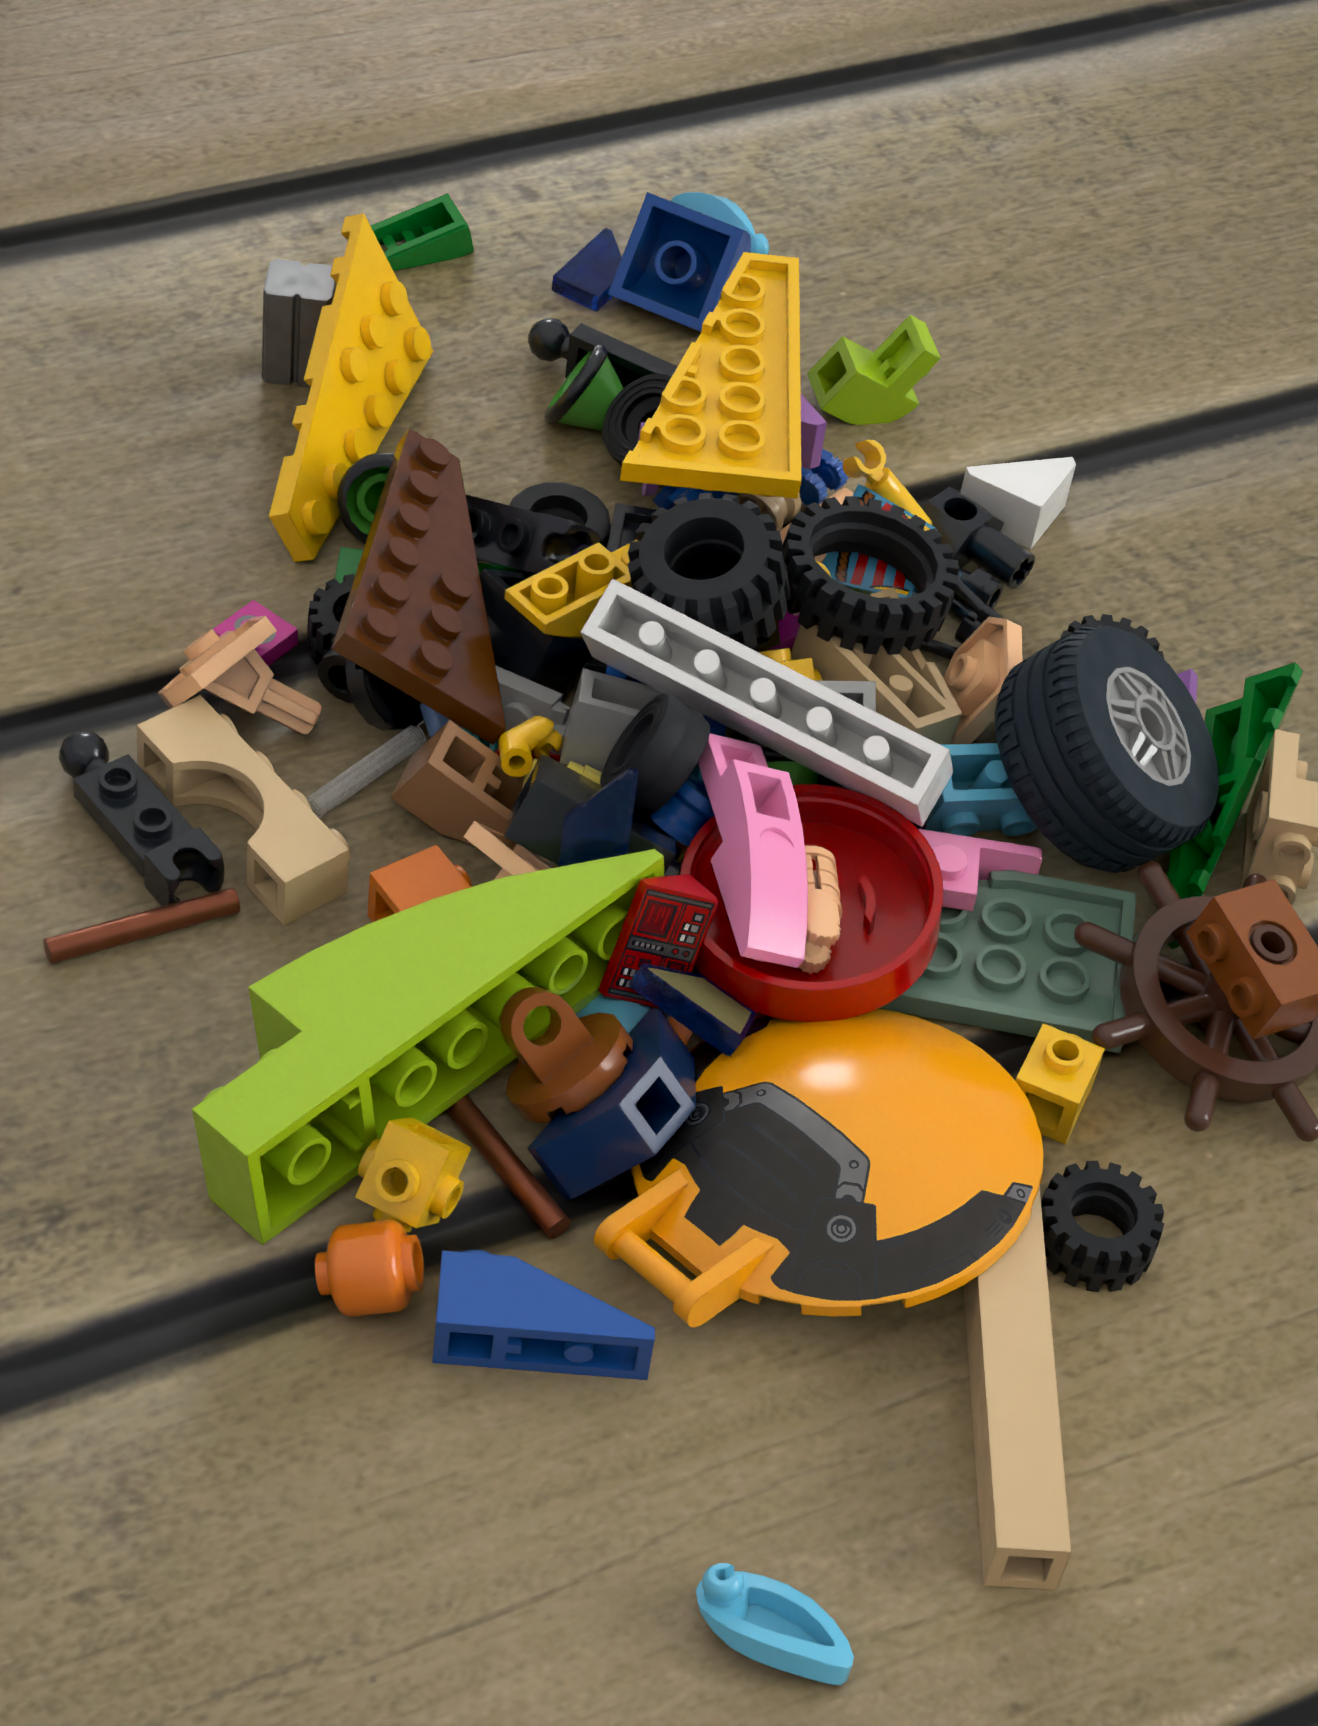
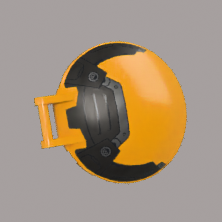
(834, 1170)

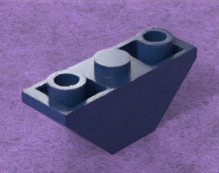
(628, 1119)

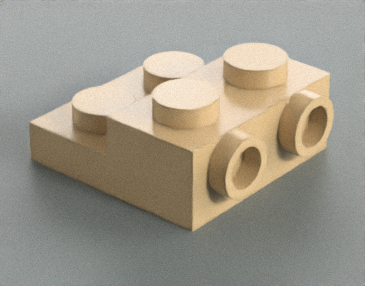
(1282, 819)

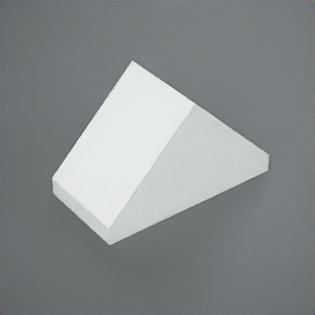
(1021, 494)

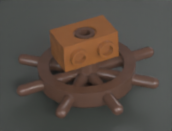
(1248, 981)

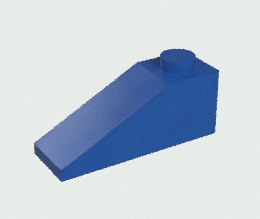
(521, 1318)

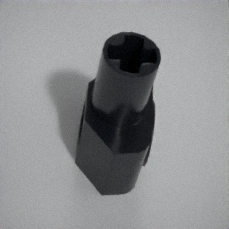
(978, 537)

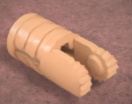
(823, 909)

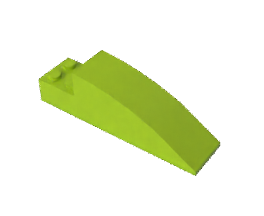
(399, 1028)

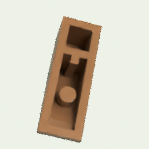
(456, 783)

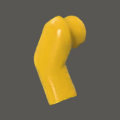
(531, 735)

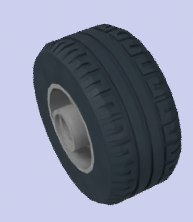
(1106, 749)

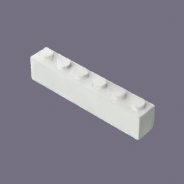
(768, 702)

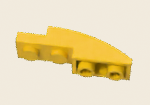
(567, 592)

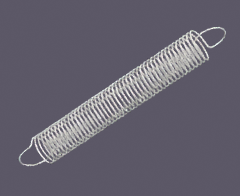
(371, 771)

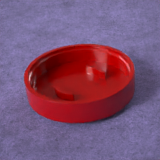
(887, 921)

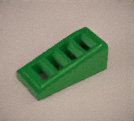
(431, 234)

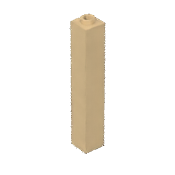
(1017, 1418)

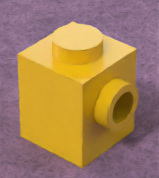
(1059, 1079)

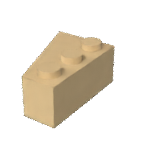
(906, 684)

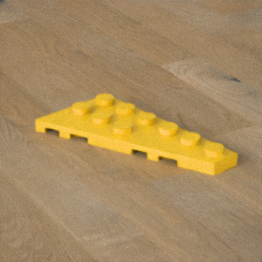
(359, 376)
(736, 394)

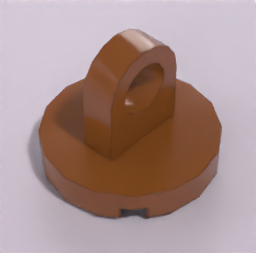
(566, 1064)

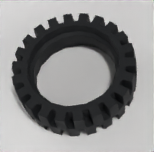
(880, 535)

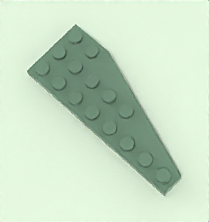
(1018, 958)

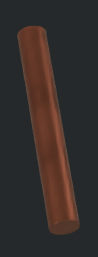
(141, 925)
(509, 1167)

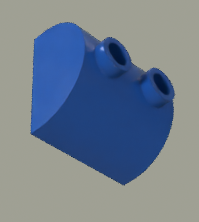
(677, 261)

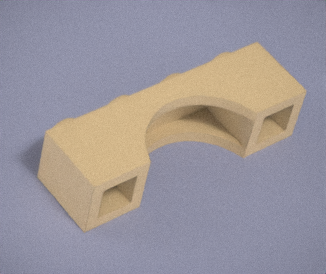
(203, 760)

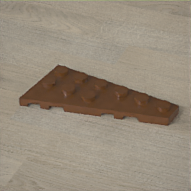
(419, 593)

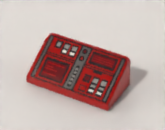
(660, 929)

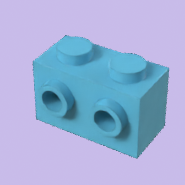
(978, 795)

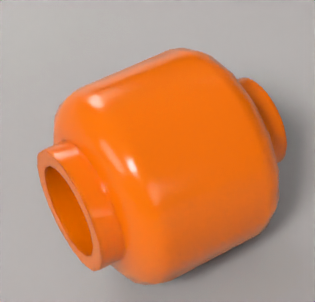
(370, 1268)

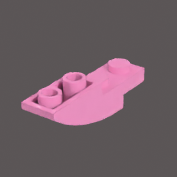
(762, 851)

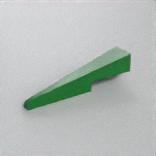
(1240, 740)

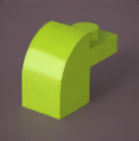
(874, 385)

